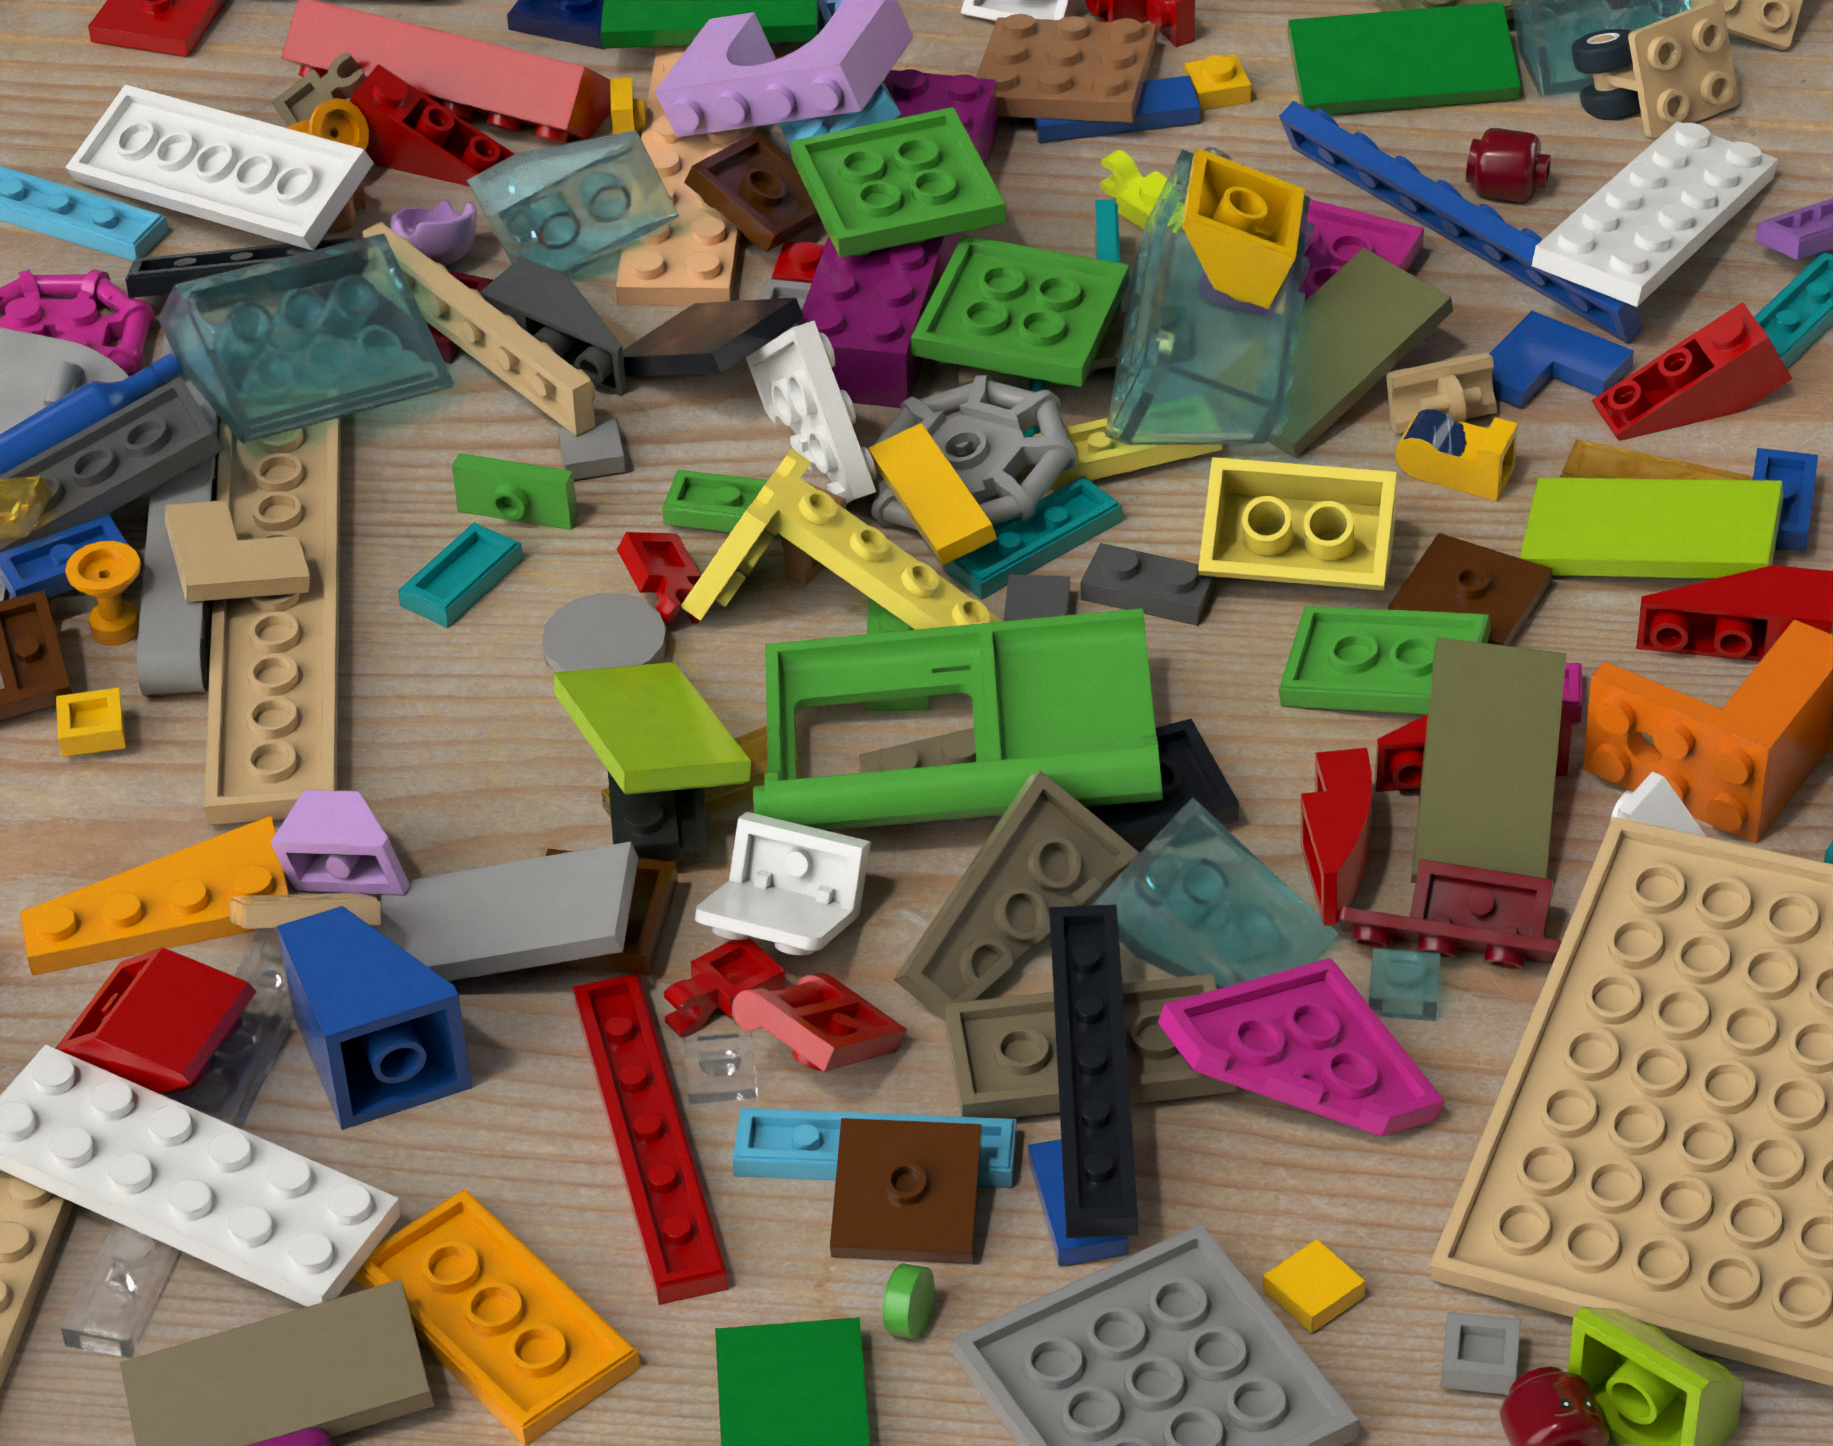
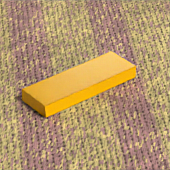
(932, 494)

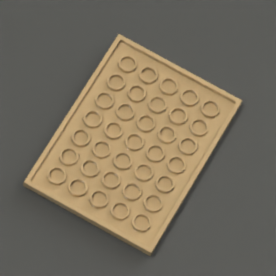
(1672, 1109)

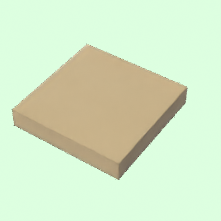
(275, 910)

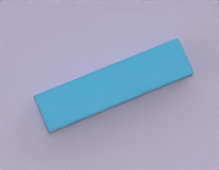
(78, 216)
(807, 1143)

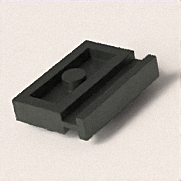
(660, 822)

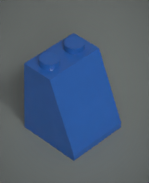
(372, 1018)

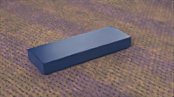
(1160, 105)

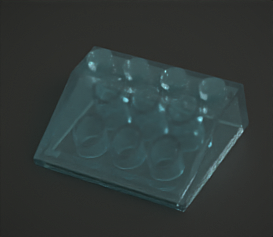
(304, 338)

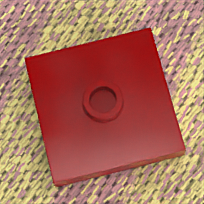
(154, 24)

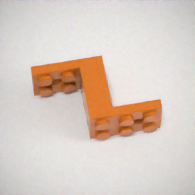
(1725, 763)

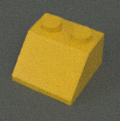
(1242, 226)

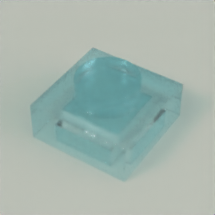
(1404, 984)

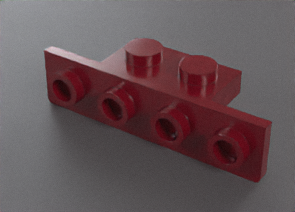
(1466, 911)

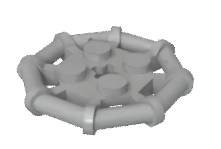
(992, 425)

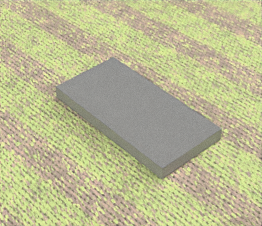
(515, 912)

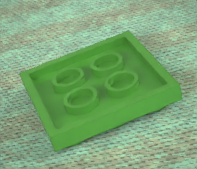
(897, 182)
(1020, 310)

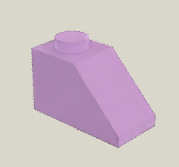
(337, 846)

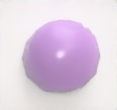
(438, 233)

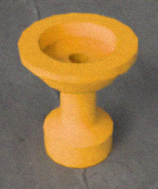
(338, 122)
(104, 572)

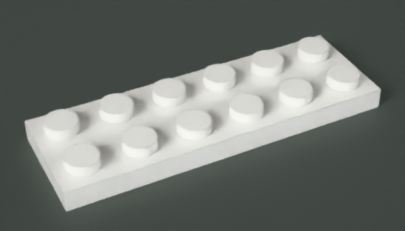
(220, 166)
(1655, 213)
(189, 1179)

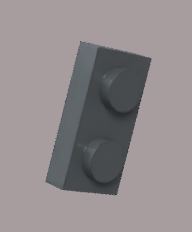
(1147, 581)

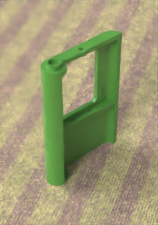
(1044, 697)

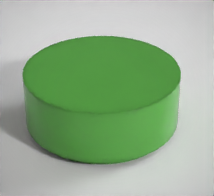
(908, 1301)

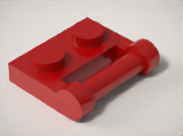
(820, 1022)

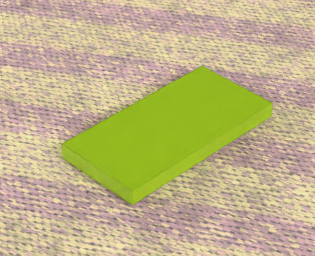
(1652, 526)
(651, 728)

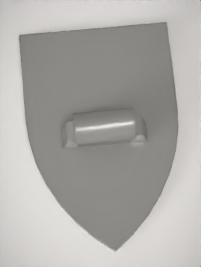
(44, 369)

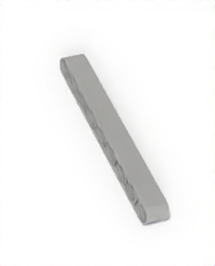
(174, 632)

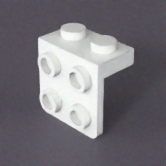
(788, 885)

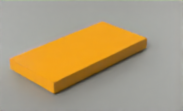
(500, 1317)

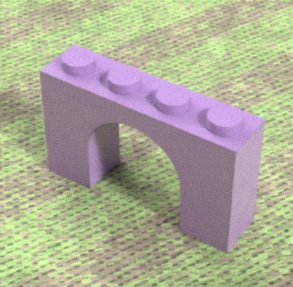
(735, 83)

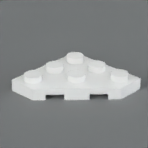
(802, 393)

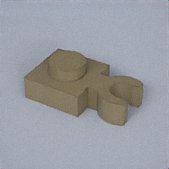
(309, 92)

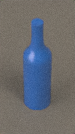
(80, 410)

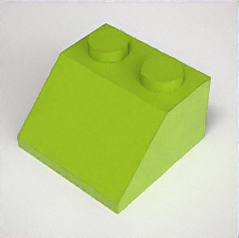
(1650, 1384)

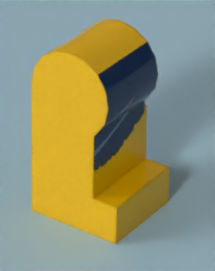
(1459, 453)

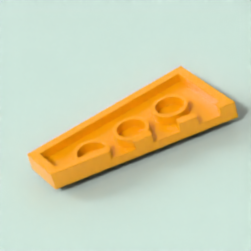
(155, 904)

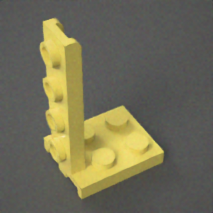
(839, 543)

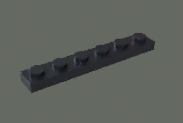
(1092, 1073)

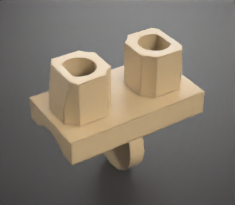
(1453, 386)

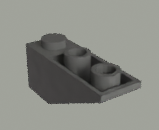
(559, 315)

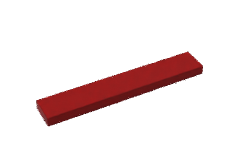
(650, 1140)

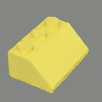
(1299, 523)

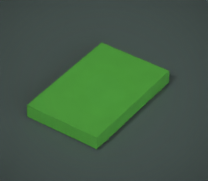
(1370, 657)

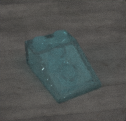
(574, 200)
(1211, 906)

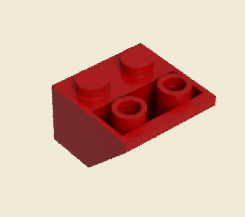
(159, 1020)

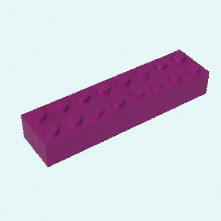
(877, 298)

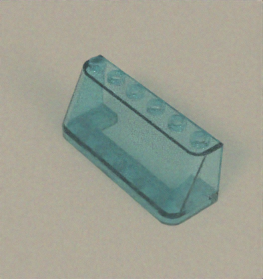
(1193, 357)

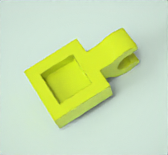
(1132, 191)

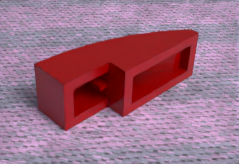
(1337, 828)

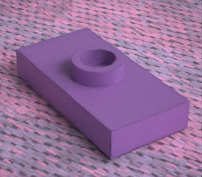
(1799, 232)

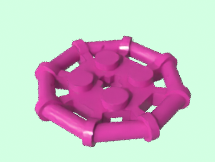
(79, 317)

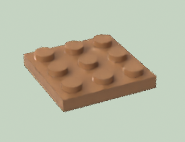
(1068, 67)

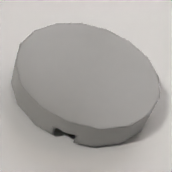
(604, 634)

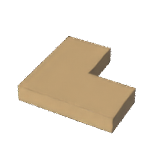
(220, 566)

